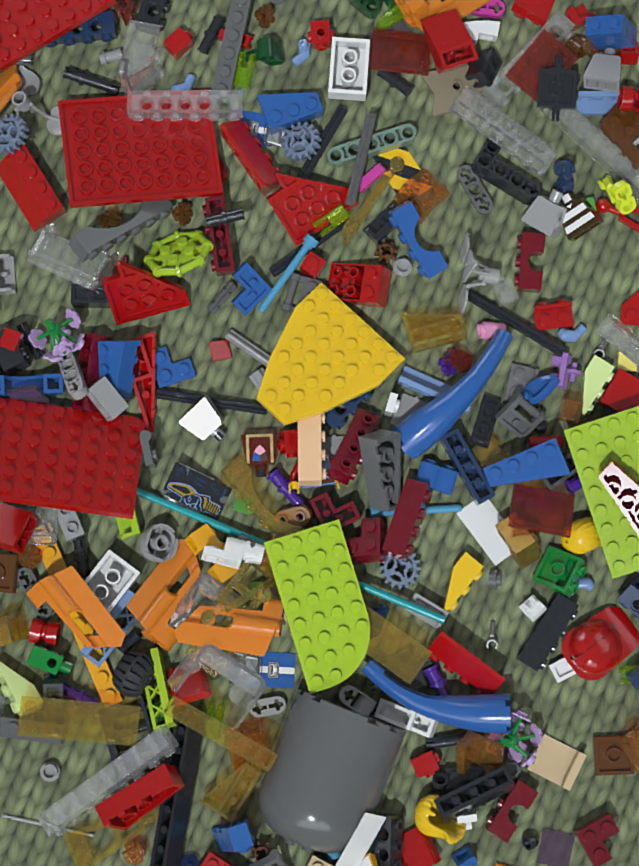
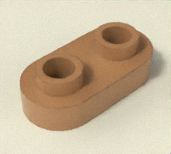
(292, 517)

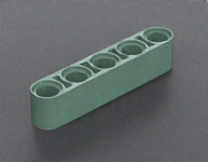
(378, 139)

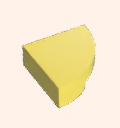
(625, 363)

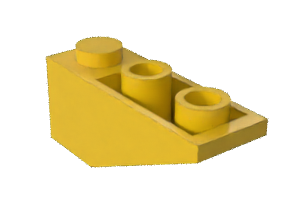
(461, 576)

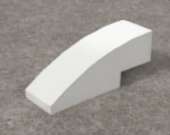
(482, 30)
(405, 718)

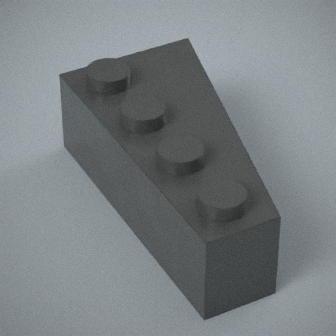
(382, 468)

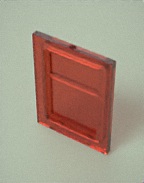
(399, 52)
(539, 55)
(541, 510)

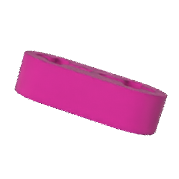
(489, 13)
(371, 177)

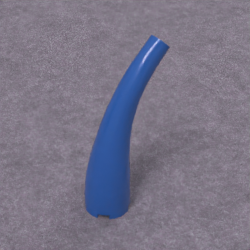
(437, 417)
(471, 712)

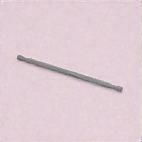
(38, 823)

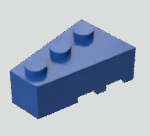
(288, 109)
(117, 363)
(234, 836)

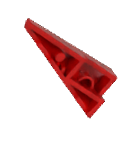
(145, 378)

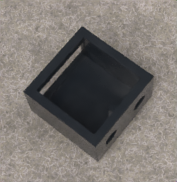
(11, 361)

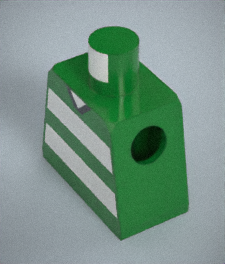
(40, 655)

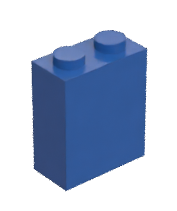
(611, 32)

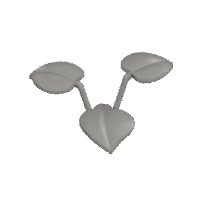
(30, 87)
(485, 274)

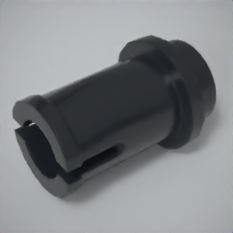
(129, 642)

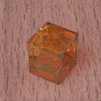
(570, 411)

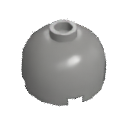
(158, 543)

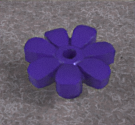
(446, 367)

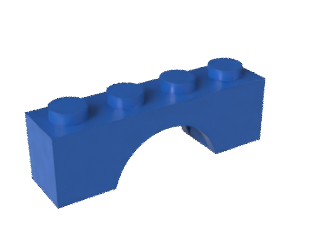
(405, 219)
(48, 383)

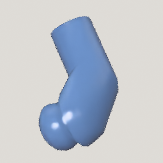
(304, 52)
(187, 85)
(570, 335)
(585, 582)

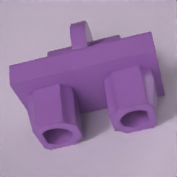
(564, 362)

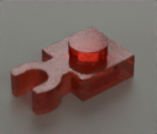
(460, 360)

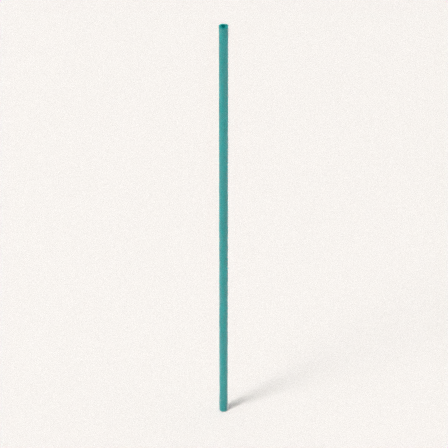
(235, 532)

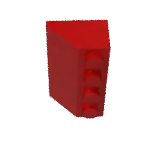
(250, 155)
(30, 188)
(465, 664)

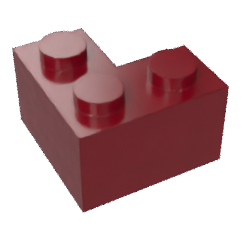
(326, 512)
(368, 546)
(592, 836)

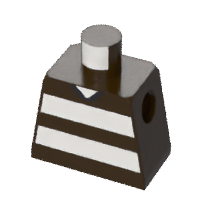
(579, 217)

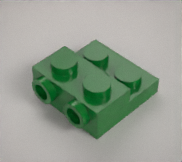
(560, 571)

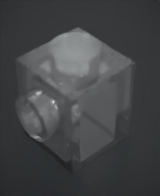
(504, 292)

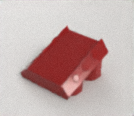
(534, 10)
(194, 687)
(418, 849)

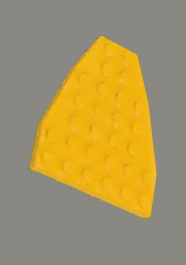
(323, 360)

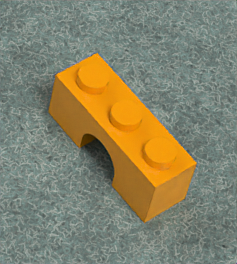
(207, 536)

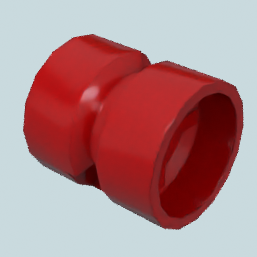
(627, 98)
(45, 632)

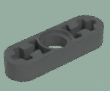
(463, 181)
(32, 577)

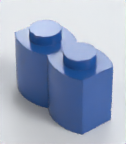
(437, 477)

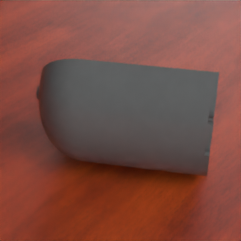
(326, 773)

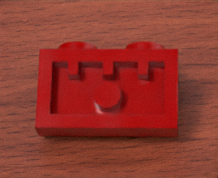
(553, 315)

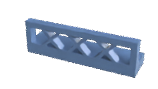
(596, 102)
(423, 384)
(115, 613)

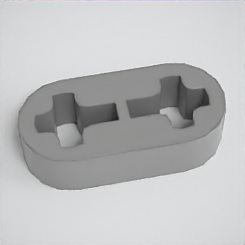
(269, 711)

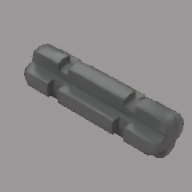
(221, 297)

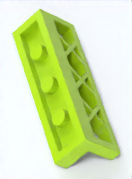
(164, 691)

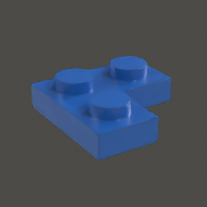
(254, 288)
(168, 373)

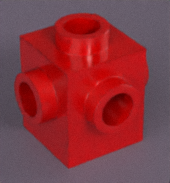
(320, 35)

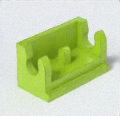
(129, 527)

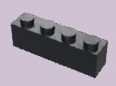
(547, 632)

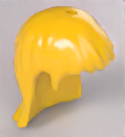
(582, 537)
(431, 824)

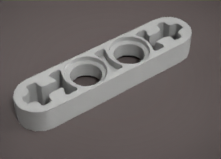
(72, 372)

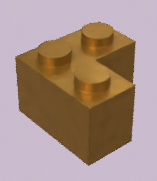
(521, 543)

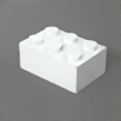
(348, 68)
(111, 579)

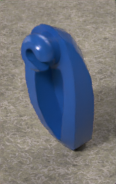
(540, 388)

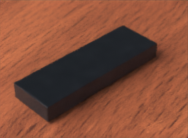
(485, 421)

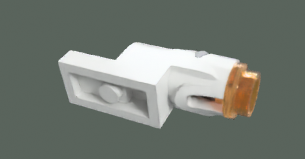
(235, 551)

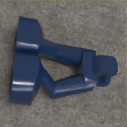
(564, 169)

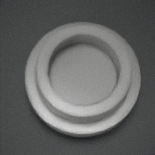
(402, 267)
(50, 771)

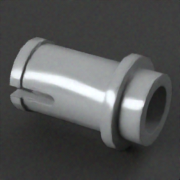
(110, 56)

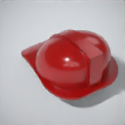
(600, 643)

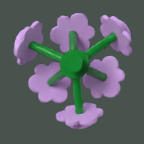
(59, 336)
(511, 740)

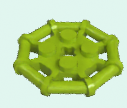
(178, 253)

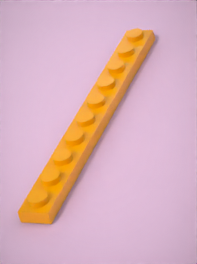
(101, 676)

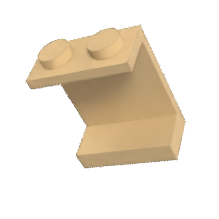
(557, 762)

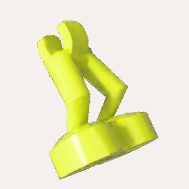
(619, 193)

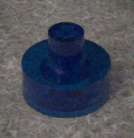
(189, 860)

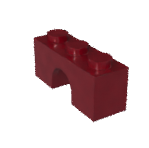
(529, 245)
(499, 822)

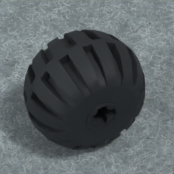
(133, 673)

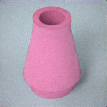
(488, 329)

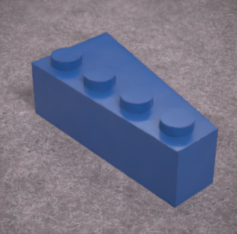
(532, 464)

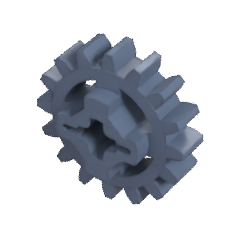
(12, 133)
(301, 142)
(404, 580)

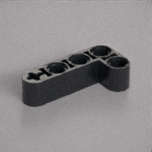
(526, 189)

